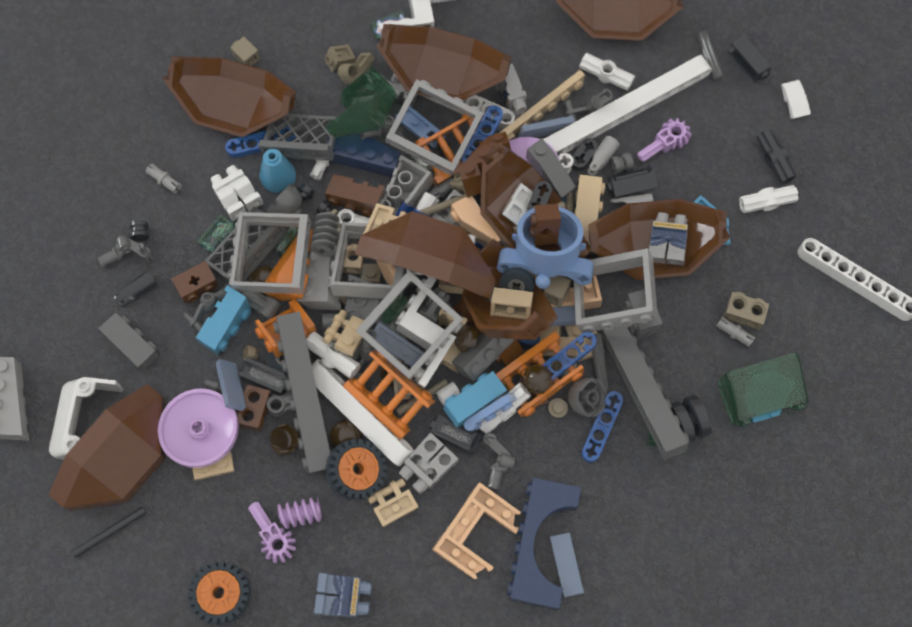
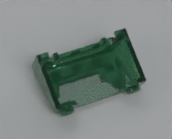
(368, 105)
(764, 388)

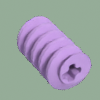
(300, 513)

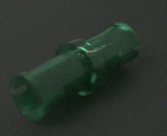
(394, 309)

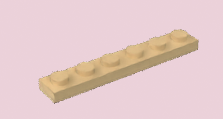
(546, 104)

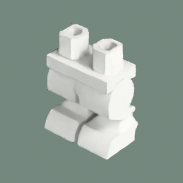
(233, 186)

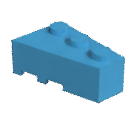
(225, 321)
(474, 398)

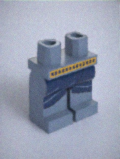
(348, 599)

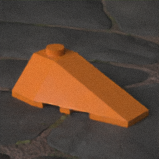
(284, 271)

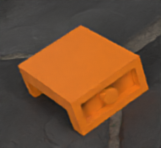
(266, 329)

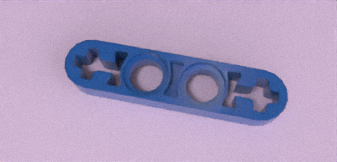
(479, 135)
(256, 137)
(562, 355)
(605, 428)

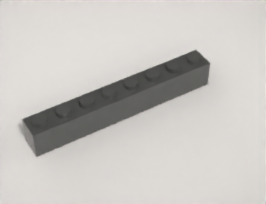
(303, 391)
(645, 391)

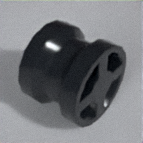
(139, 230)

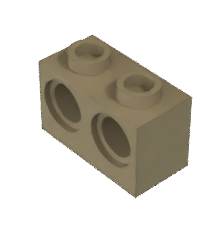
(744, 315)

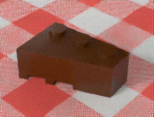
(354, 196)

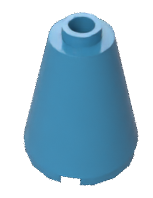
(276, 171)

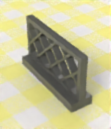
(297, 149)
(254, 253)

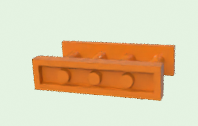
(441, 176)
(536, 355)
(385, 412)

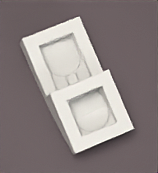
(796, 98)
(517, 203)

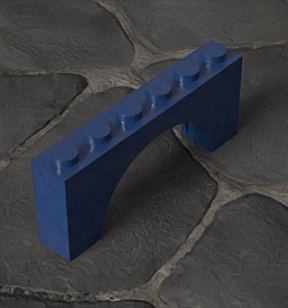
(528, 583)

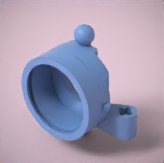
(546, 263)

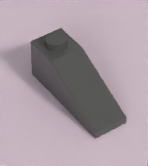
(550, 168)

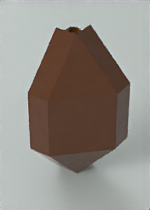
(620, 17)
(442, 58)
(228, 93)
(500, 176)
(631, 229)
(429, 249)
(541, 314)
(113, 454)

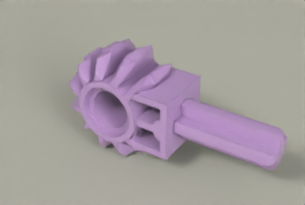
(666, 140)
(271, 535)

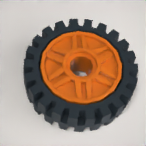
(341, 469)
(203, 590)

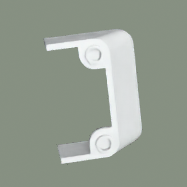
(68, 411)

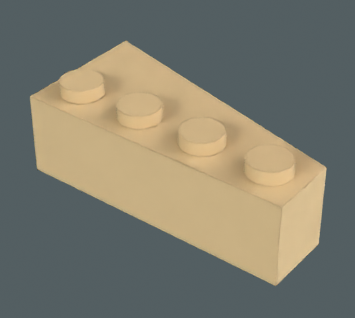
(588, 201)

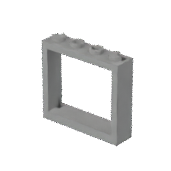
(421, 153)
(240, 241)
(351, 289)
(623, 318)
(441, 341)

